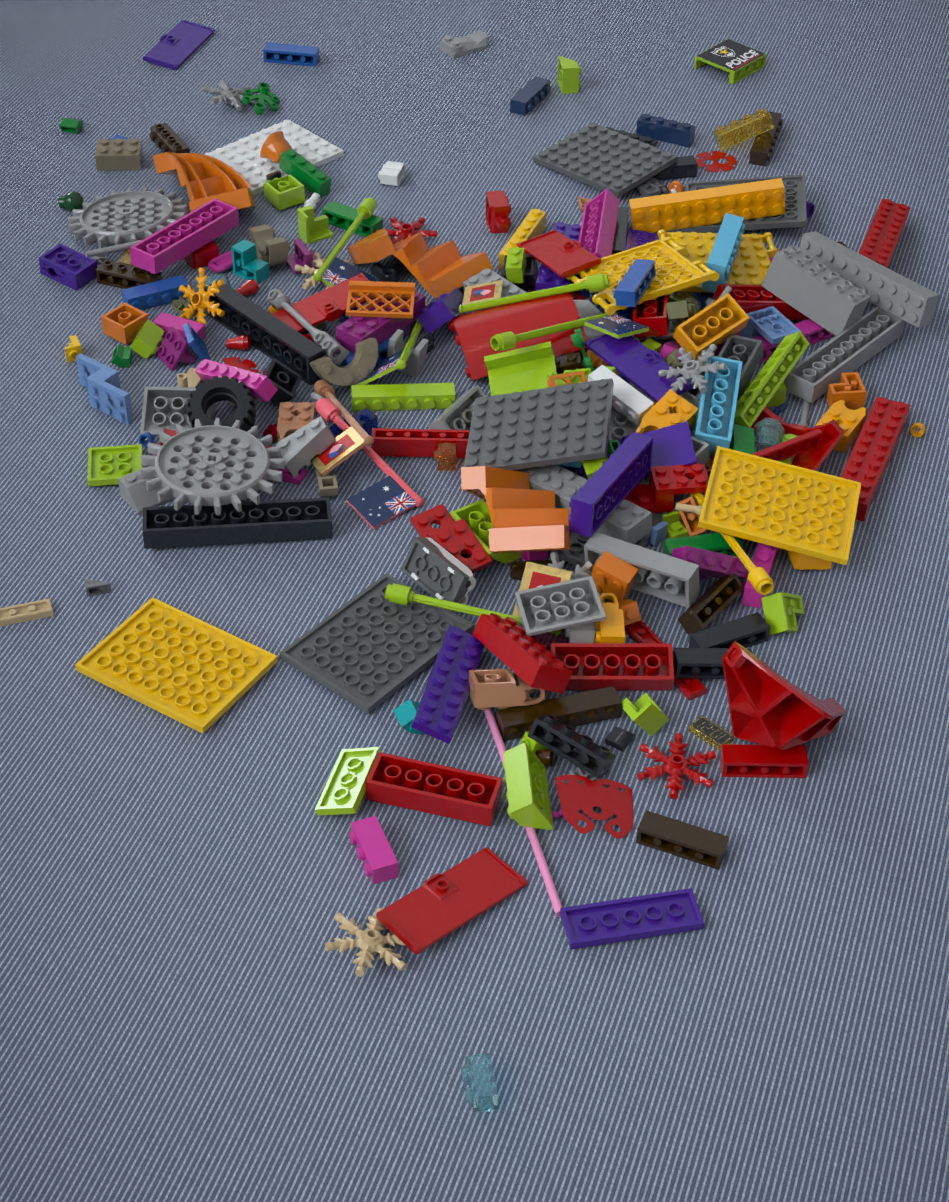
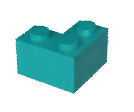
(246, 262)

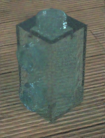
(481, 1083)

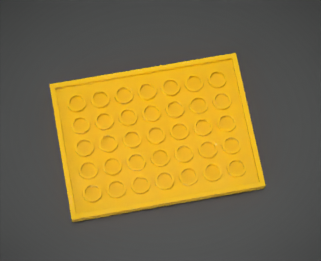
(780, 505)
(177, 664)

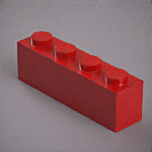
(763, 761)

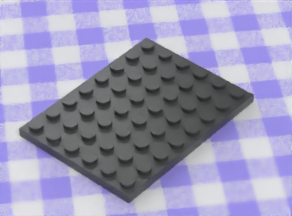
(605, 159)
(795, 204)
(541, 426)
(372, 645)

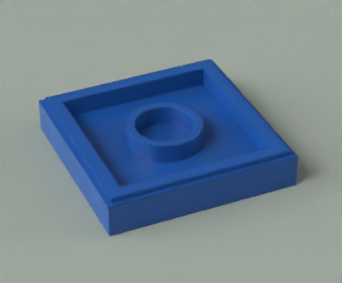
(196, 342)

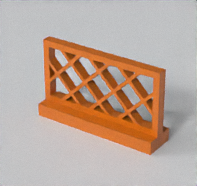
(382, 292)

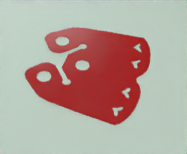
(592, 794)

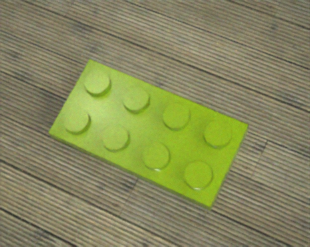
(347, 782)

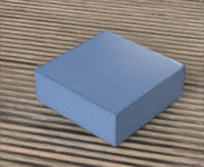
(659, 533)

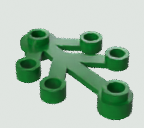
(259, 107)
(579, 341)

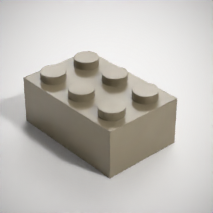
(119, 154)

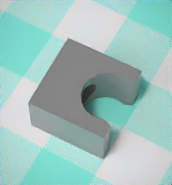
(417, 357)

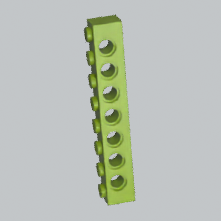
(769, 379)

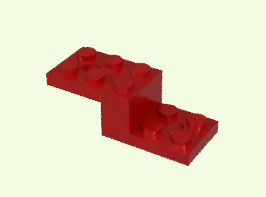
(667, 481)
(452, 536)

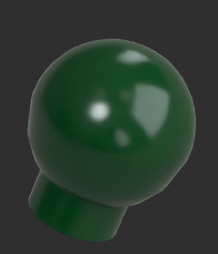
(71, 201)

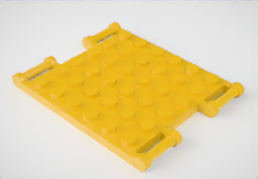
(750, 262)
(672, 272)

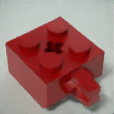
(497, 212)

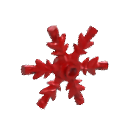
(406, 230)
(676, 765)

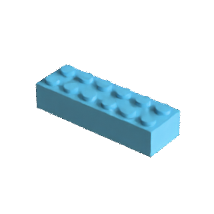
(724, 250)
(718, 404)

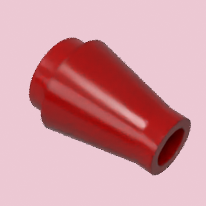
(249, 288)
(239, 343)

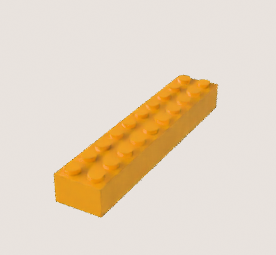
(707, 206)

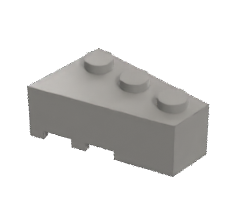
(305, 444)

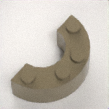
(268, 247)
(355, 371)

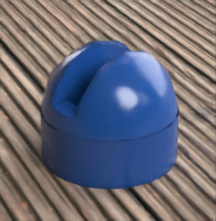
(142, 438)

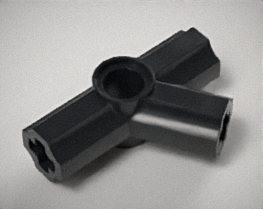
(388, 274)

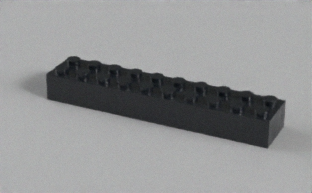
(267, 332)
(255, 523)

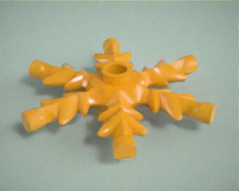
(201, 299)

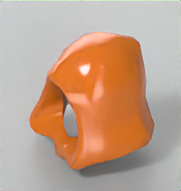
(274, 146)

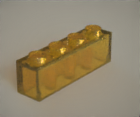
(743, 129)

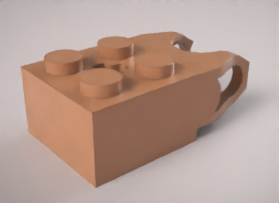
(293, 417)
(500, 689)

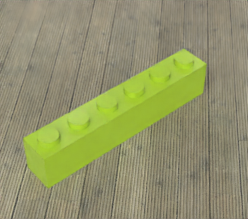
(402, 396)

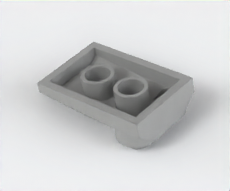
(463, 45)

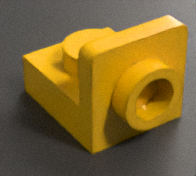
(74, 348)

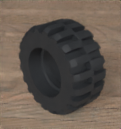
(222, 390)

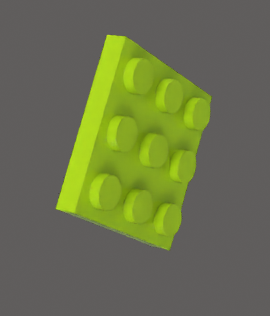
(112, 462)

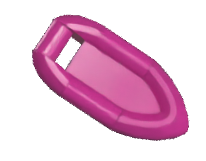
(222, 262)

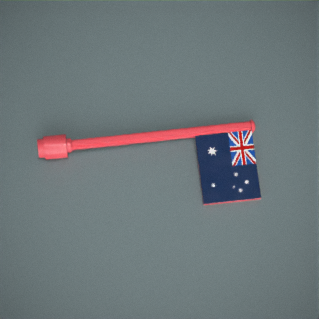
(383, 499)

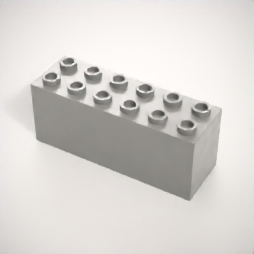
(815, 290)

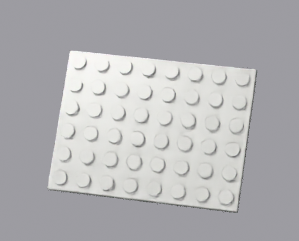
(246, 159)

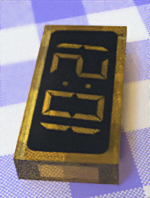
(710, 732)

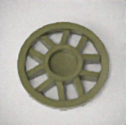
(179, 304)

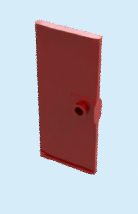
(560, 253)
(322, 306)
(451, 900)

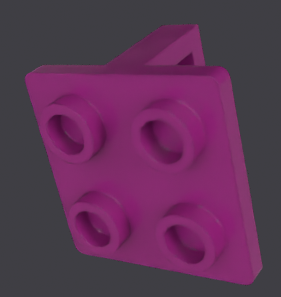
(301, 257)
(174, 350)

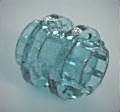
(768, 433)

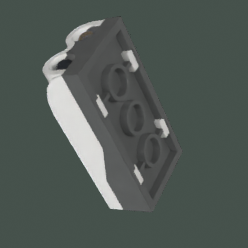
(438, 571)

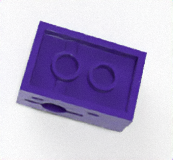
(68, 266)
(441, 310)

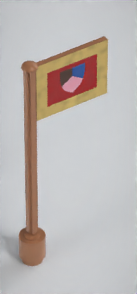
(346, 443)

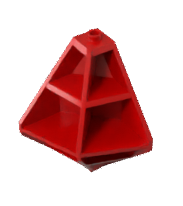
(771, 708)

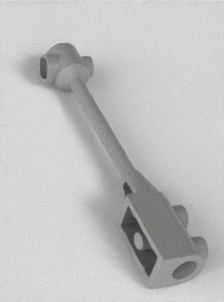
(321, 338)

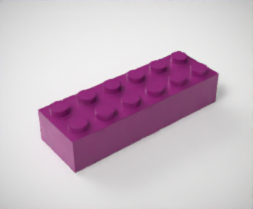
(380, 328)

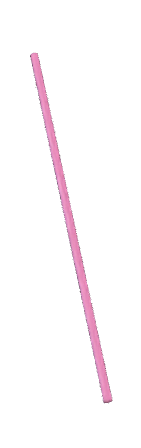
(551, 889)

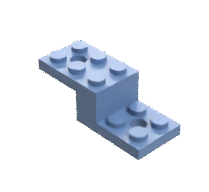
(769, 324)
(104, 389)

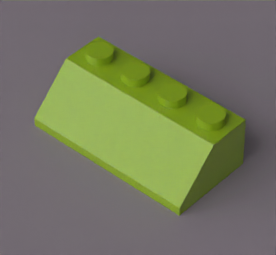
(479, 521)
(527, 788)

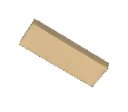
(25, 612)

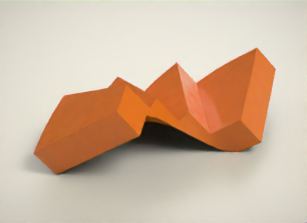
(206, 179)
(435, 268)
(519, 516)

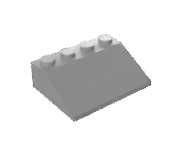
(167, 407)
(559, 606)

